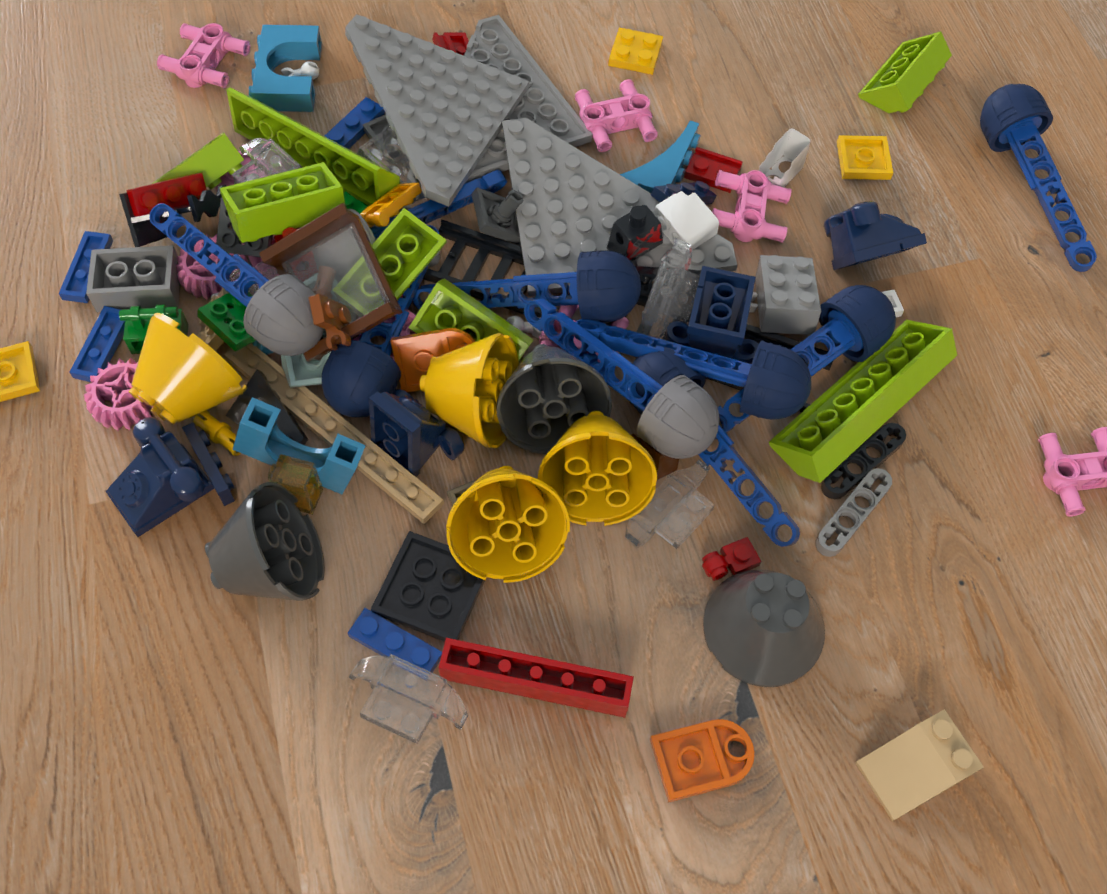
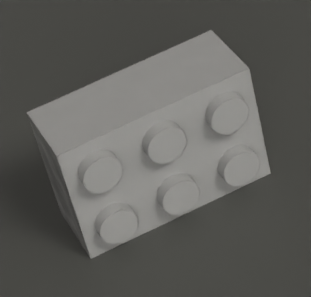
(133, 277)
(787, 295)

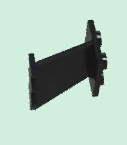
(144, 232)

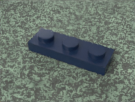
(661, 193)
(210, 463)

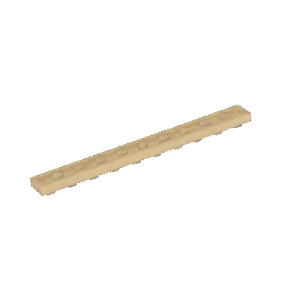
(327, 423)

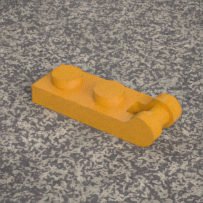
(390, 204)

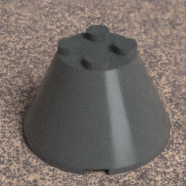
(548, 396)
(267, 548)
(764, 628)

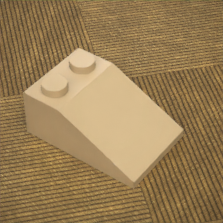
(919, 765)

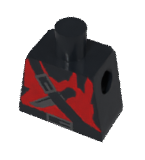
(635, 233)

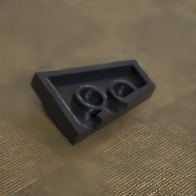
(261, 390)

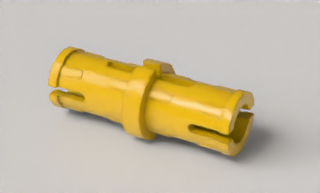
(219, 431)

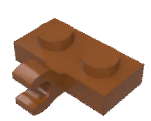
(332, 317)

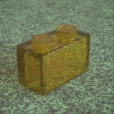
(300, 479)

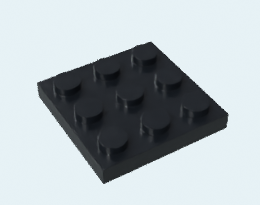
(428, 589)

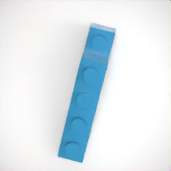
(668, 166)

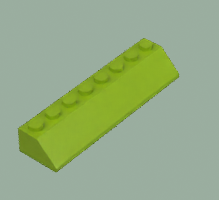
(307, 147)
(864, 399)

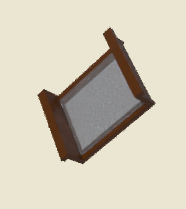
(339, 263)

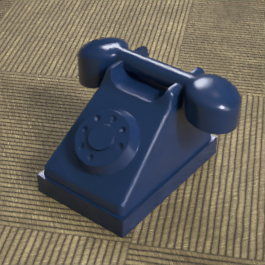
(866, 235)
(718, 316)
(409, 430)
(158, 479)

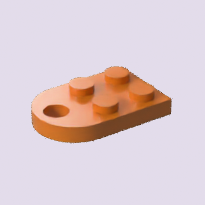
(415, 352)
(698, 758)

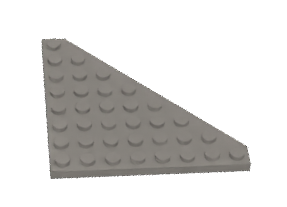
(435, 102)
(542, 103)
(574, 205)

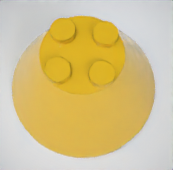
(181, 373)
(466, 385)
(599, 471)
(507, 526)

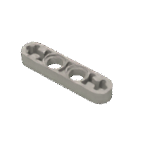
(853, 511)

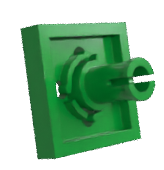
(215, 317)

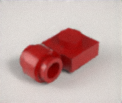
(736, 556)

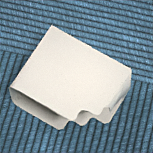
(794, 148)
(686, 219)

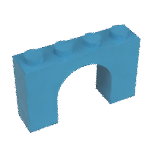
(279, 45)
(262, 440)

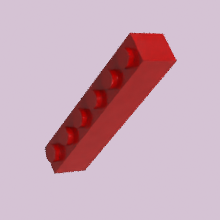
(536, 677)

